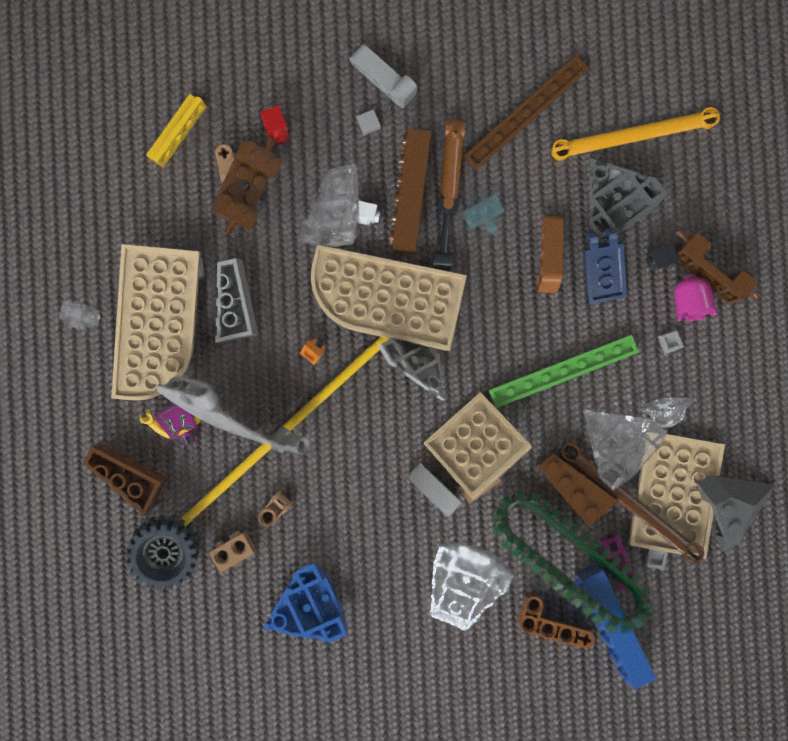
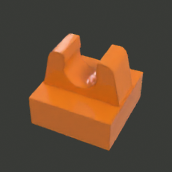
(312, 352)

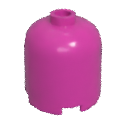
(694, 298)

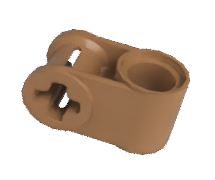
(224, 164)
(276, 508)

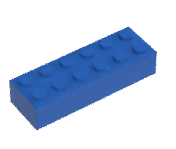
(623, 647)

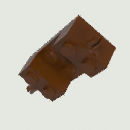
(254, 166)
(731, 287)

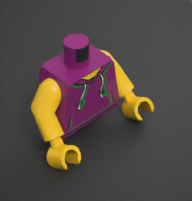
(173, 423)

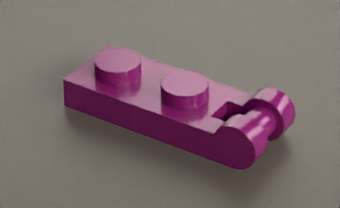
(619, 552)

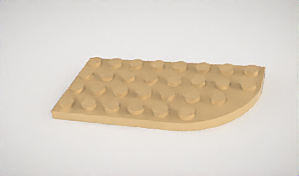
(387, 296)
(154, 319)

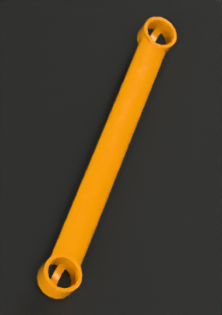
(635, 133)

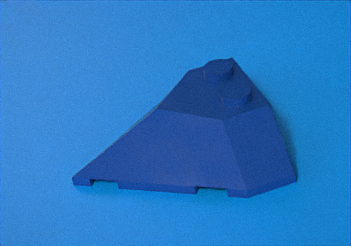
(309, 607)

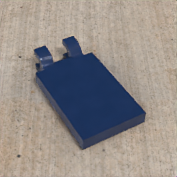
(604, 268)

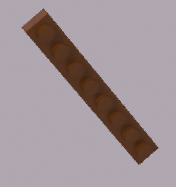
(526, 113)

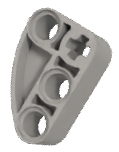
(434, 489)

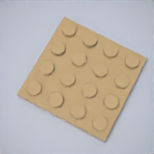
(477, 445)

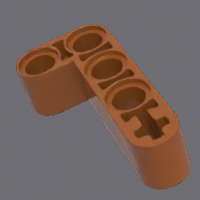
(551, 254)
(557, 625)

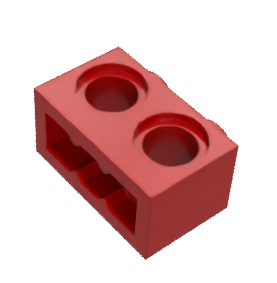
(275, 125)

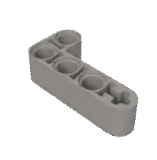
(384, 77)

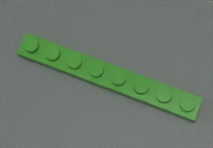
(563, 371)

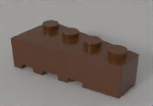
(128, 477)
(579, 492)

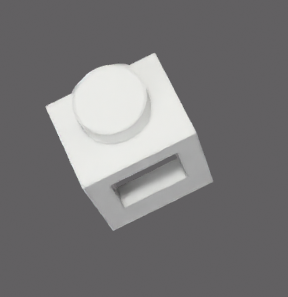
(368, 213)

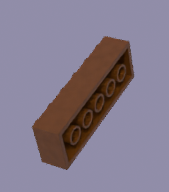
(411, 186)

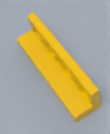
(176, 130)

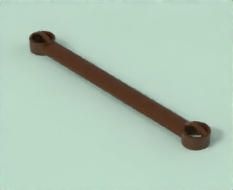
(634, 505)

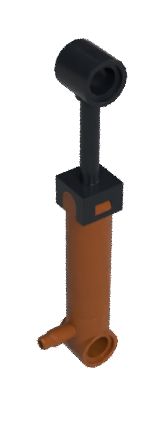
(449, 188)

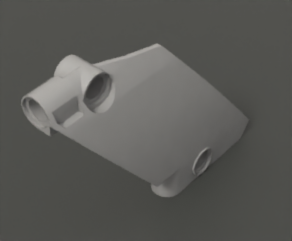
(202, 401)

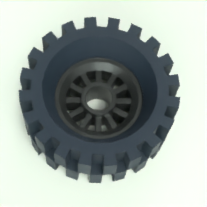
(157, 572)

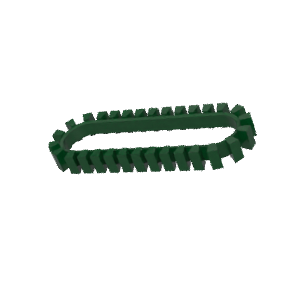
(626, 624)

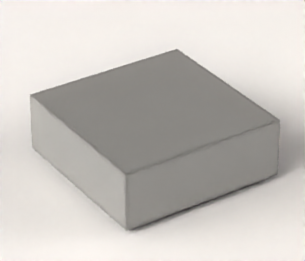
(368, 122)
(670, 341)
(655, 559)

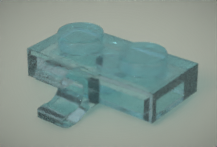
(483, 214)

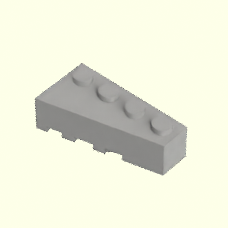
(235, 310)

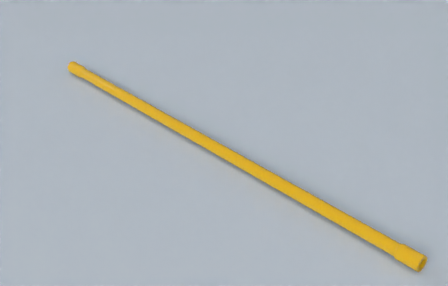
(290, 424)

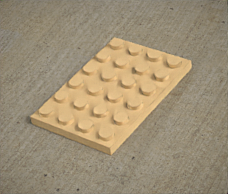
(671, 491)

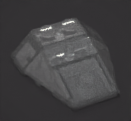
(336, 210)
(466, 583)

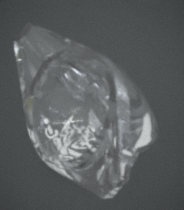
(667, 411)

